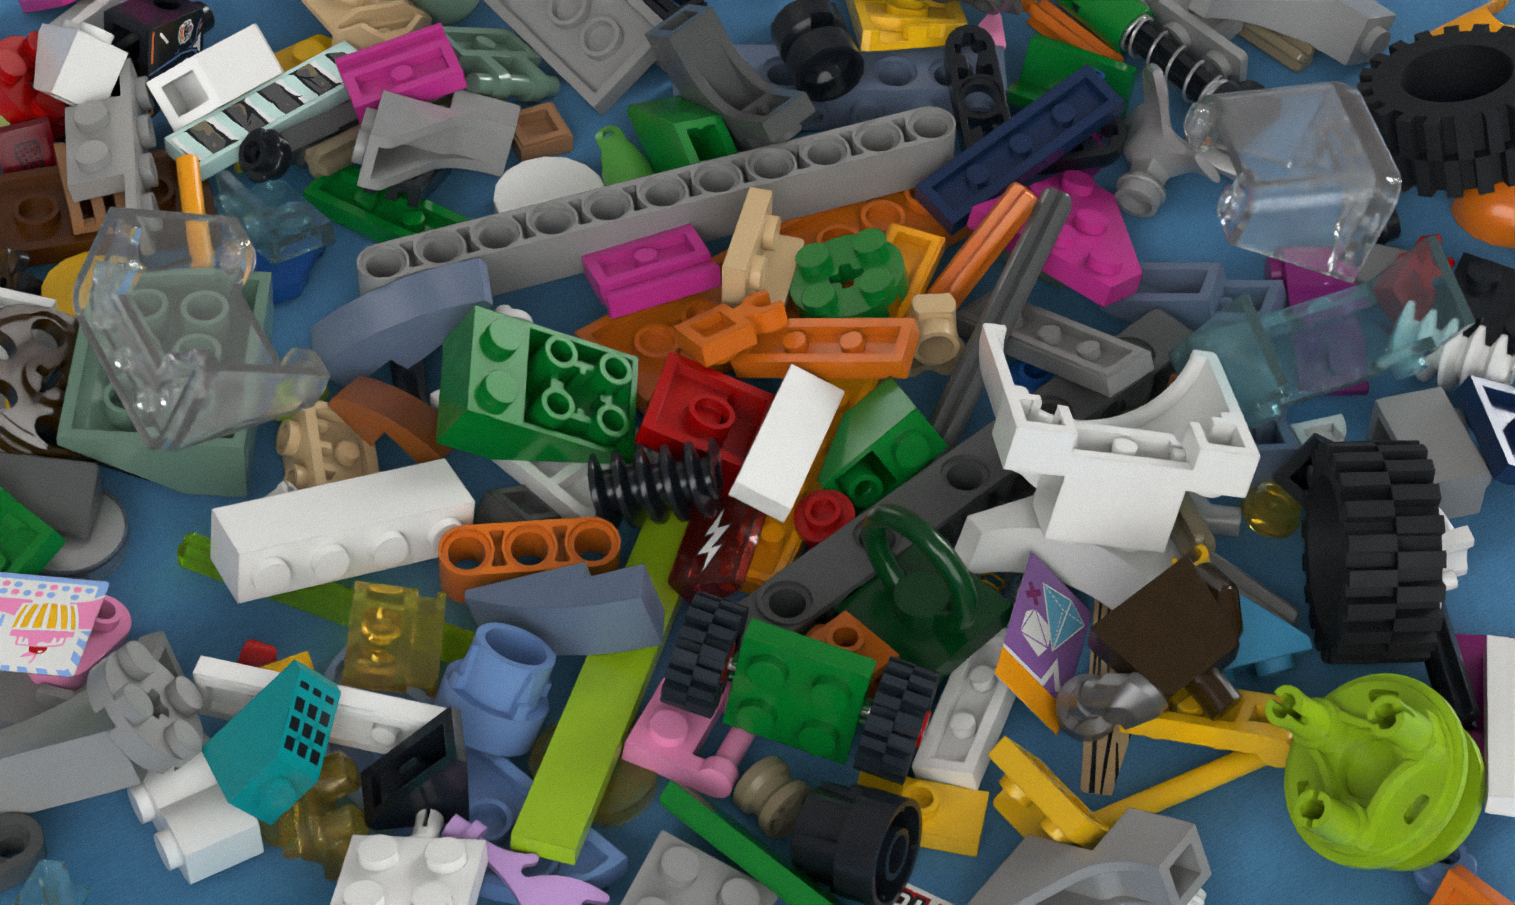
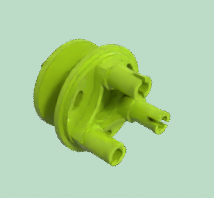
(1379, 772)

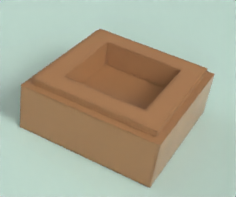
(541, 133)

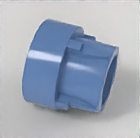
(500, 689)

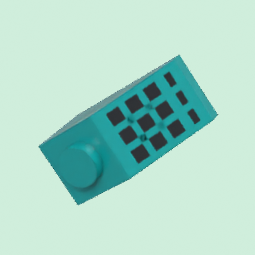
(275, 743)

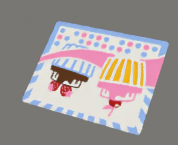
(46, 622)

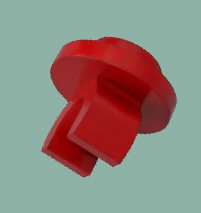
(822, 515)

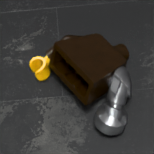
(1164, 647)

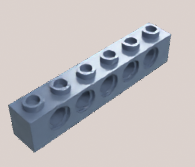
(890, 84)

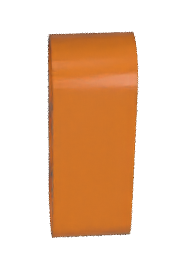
(501, 544)

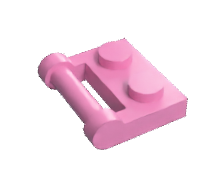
(671, 738)

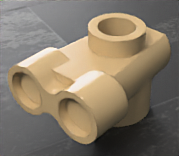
(938, 340)

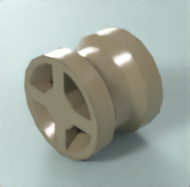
(771, 796)

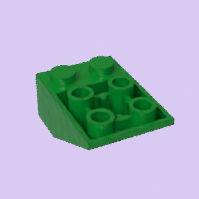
(534, 393)

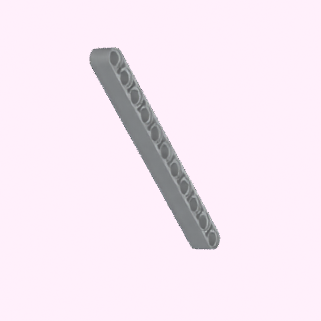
(804, 173)

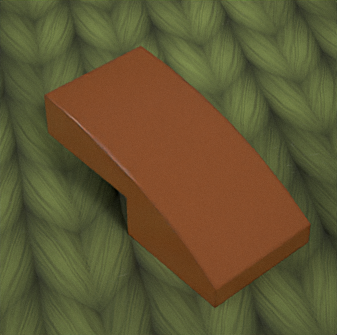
(381, 409)

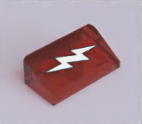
(717, 551)

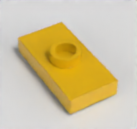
(950, 813)

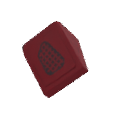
(27, 146)

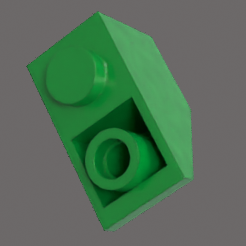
(679, 133)
(879, 447)

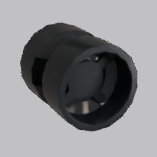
(817, 49)

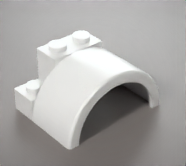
(1126, 473)

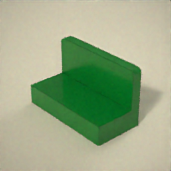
(1052, 61)

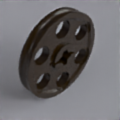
(26, 370)

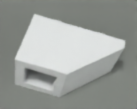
(76, 62)
(215, 77)

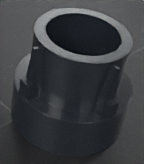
(858, 841)

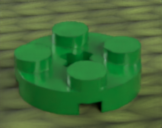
(861, 257)

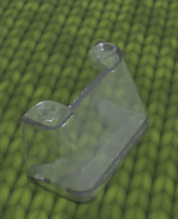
(1308, 172)
(177, 332)

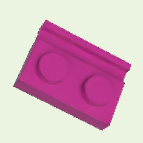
(410, 65)
(651, 271)

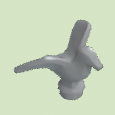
(1159, 153)

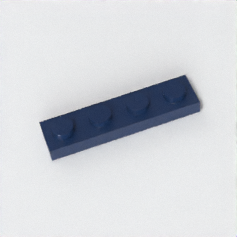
(1019, 147)

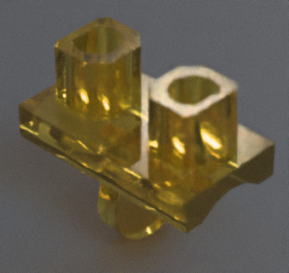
(314, 824)

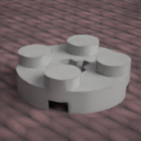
(150, 708)

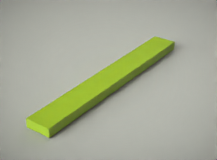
(596, 721)

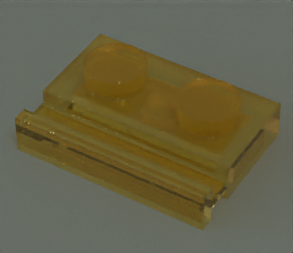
(394, 638)

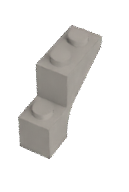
(417, 137)
(1136, 863)

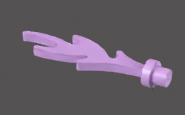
(527, 890)

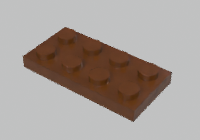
(38, 219)

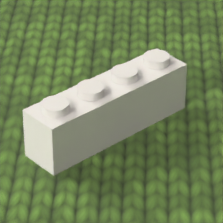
(337, 529)

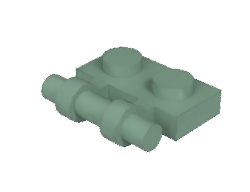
(500, 64)

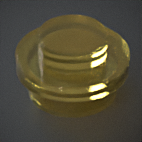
(1271, 511)

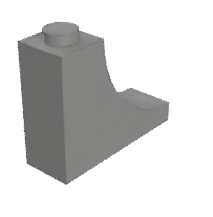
(1340, 28)
(68, 752)

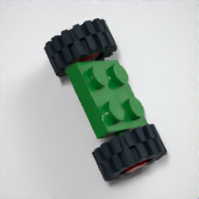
(798, 689)

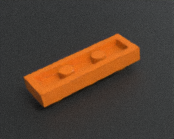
(833, 349)

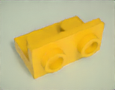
(1039, 801)

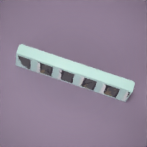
(275, 105)

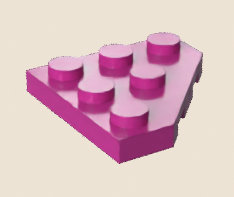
(1093, 246)

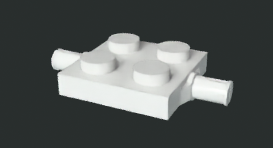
(412, 868)

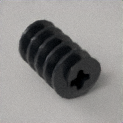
(657, 486)

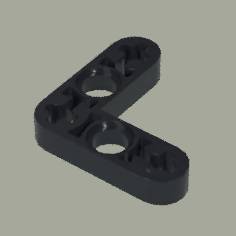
(989, 81)

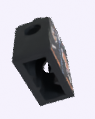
(157, 34)

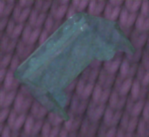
(1336, 337)

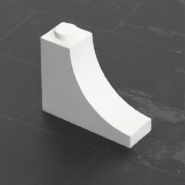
(1007, 533)

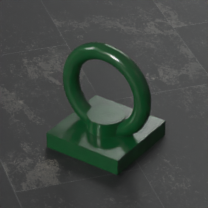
(925, 597)

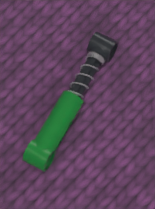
(1129, 26)

